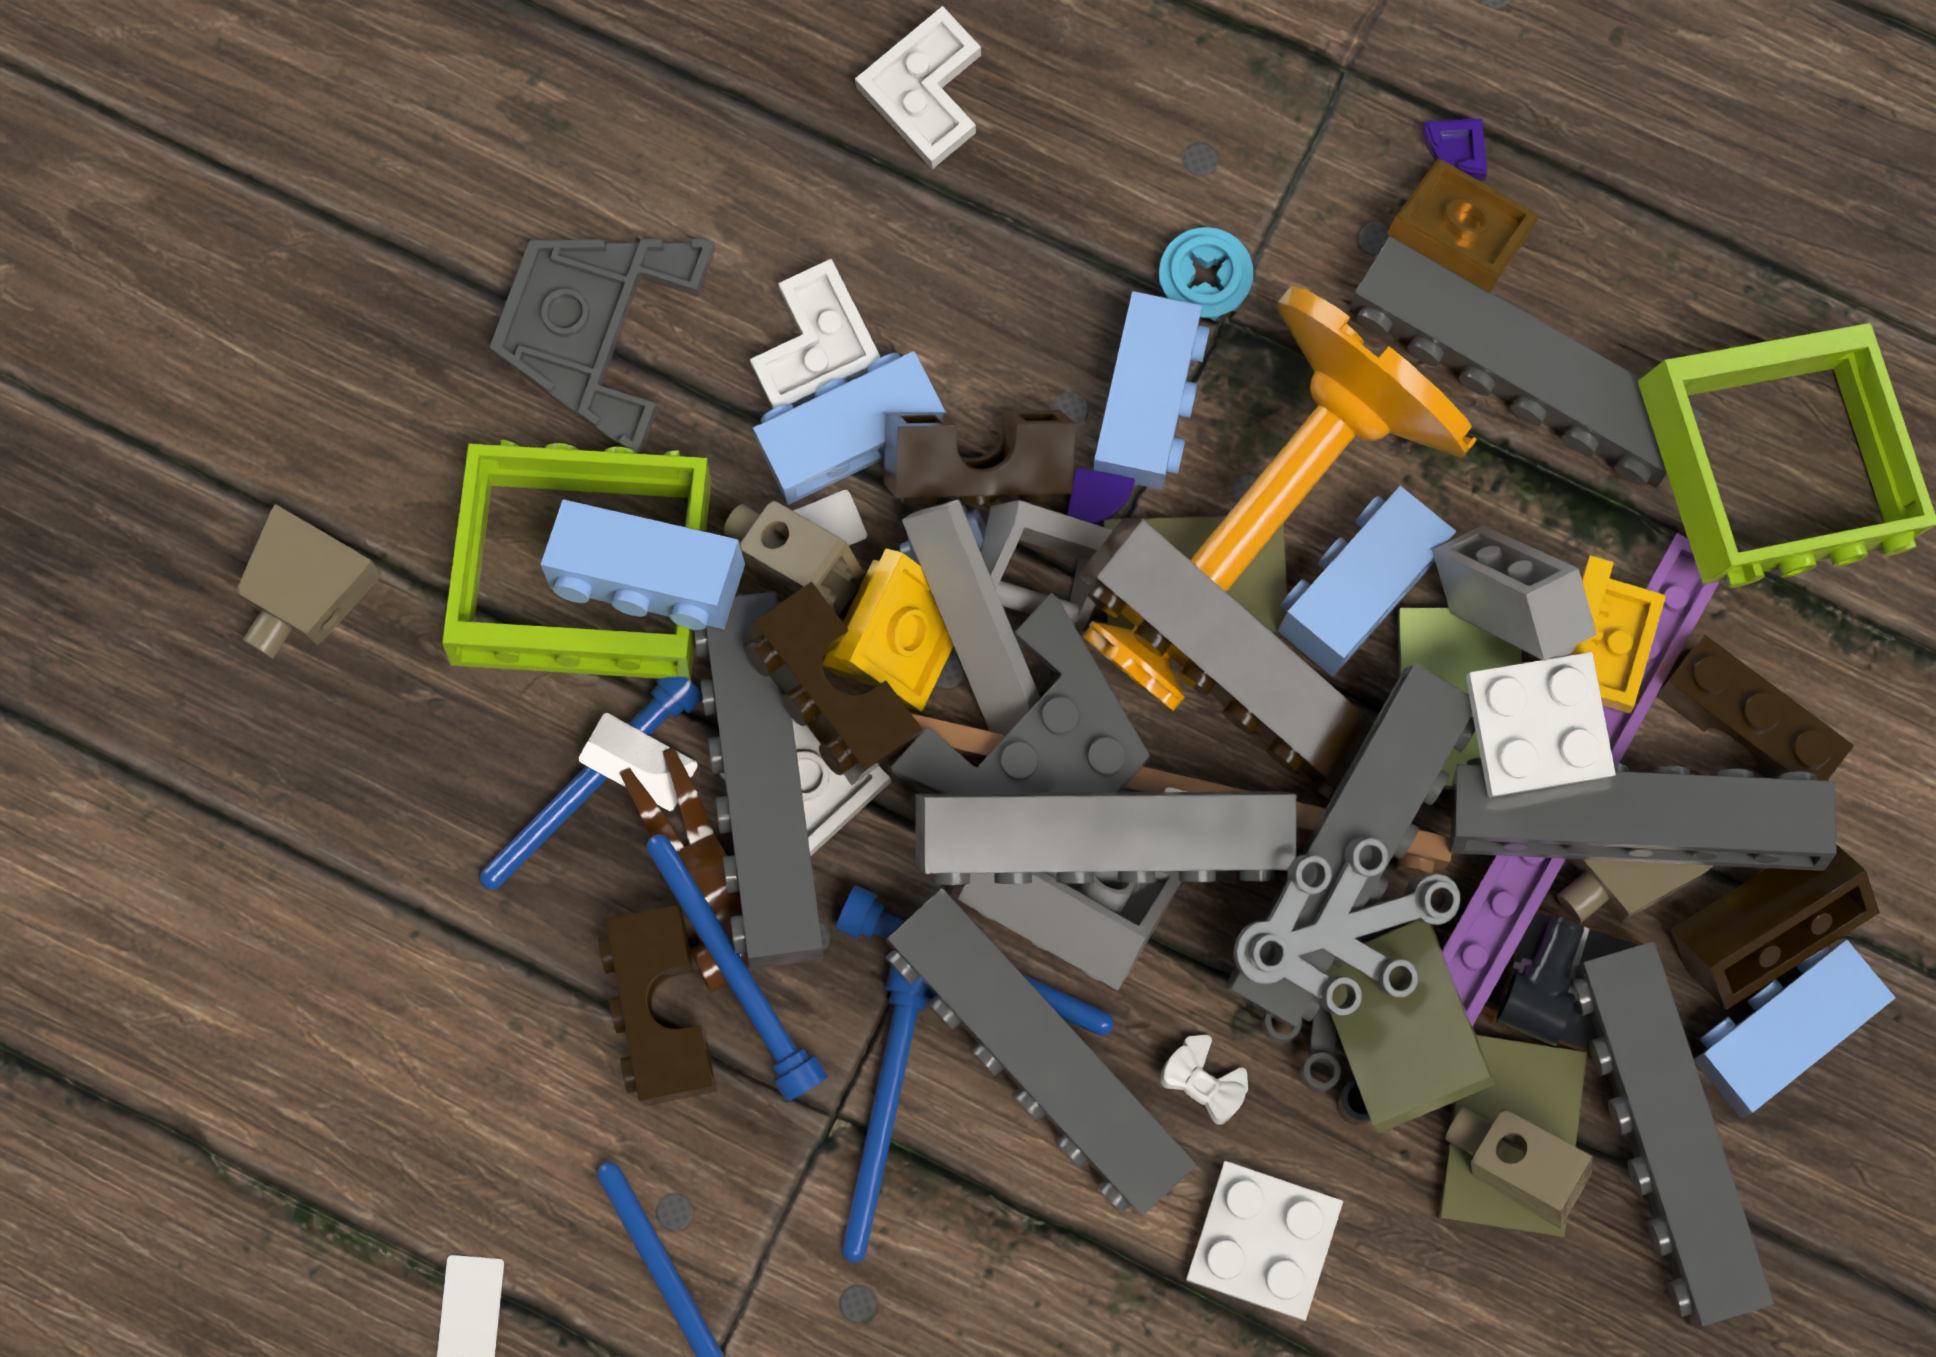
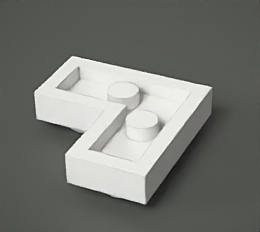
(909, 83)
(830, 344)

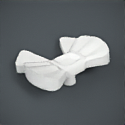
(1185, 1072)

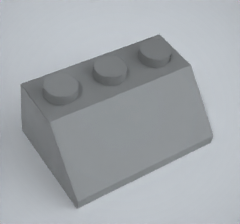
(1086, 924)

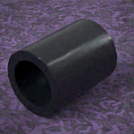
(1345, 1110)

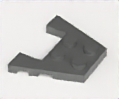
(571, 312)
(1065, 744)

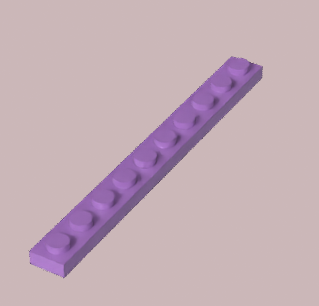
(1518, 884)

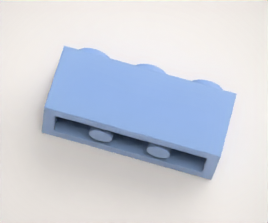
(1151, 390)
(842, 425)
(642, 565)
(1363, 579)
(1791, 1027)

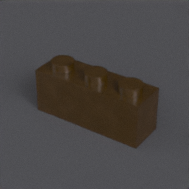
(1772, 926)

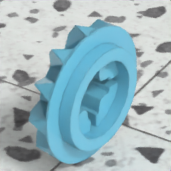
(1208, 248)

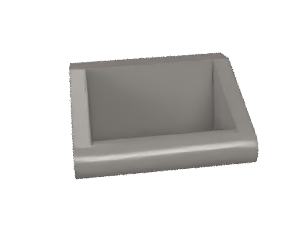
(1049, 530)

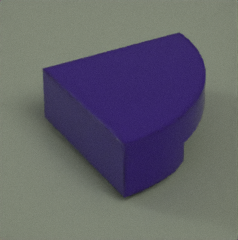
(1458, 144)
(1098, 495)

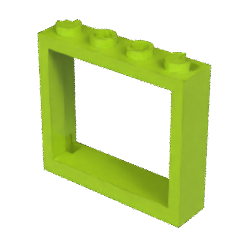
(1876, 423)
(559, 648)

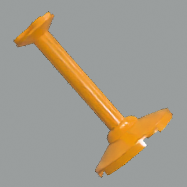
(1354, 398)

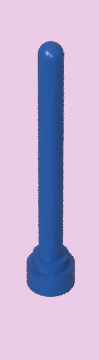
(670, 698)
(868, 917)
(907, 1002)
(794, 1067)
(657, 1261)

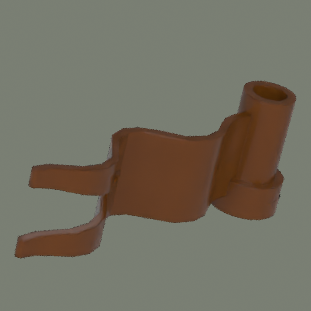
(701, 857)

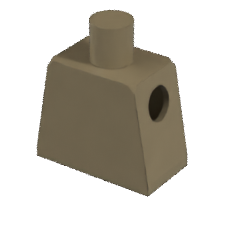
(794, 551)
(300, 582)
(1623, 886)
(1543, 1181)

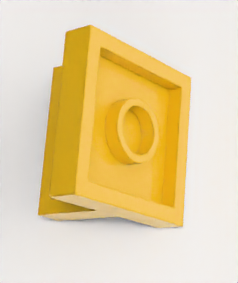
(1625, 631)
(894, 632)

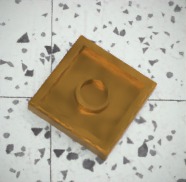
(1463, 225)

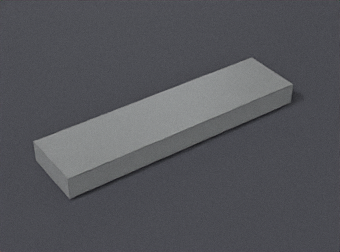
(973, 614)

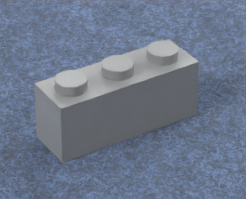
(1515, 592)

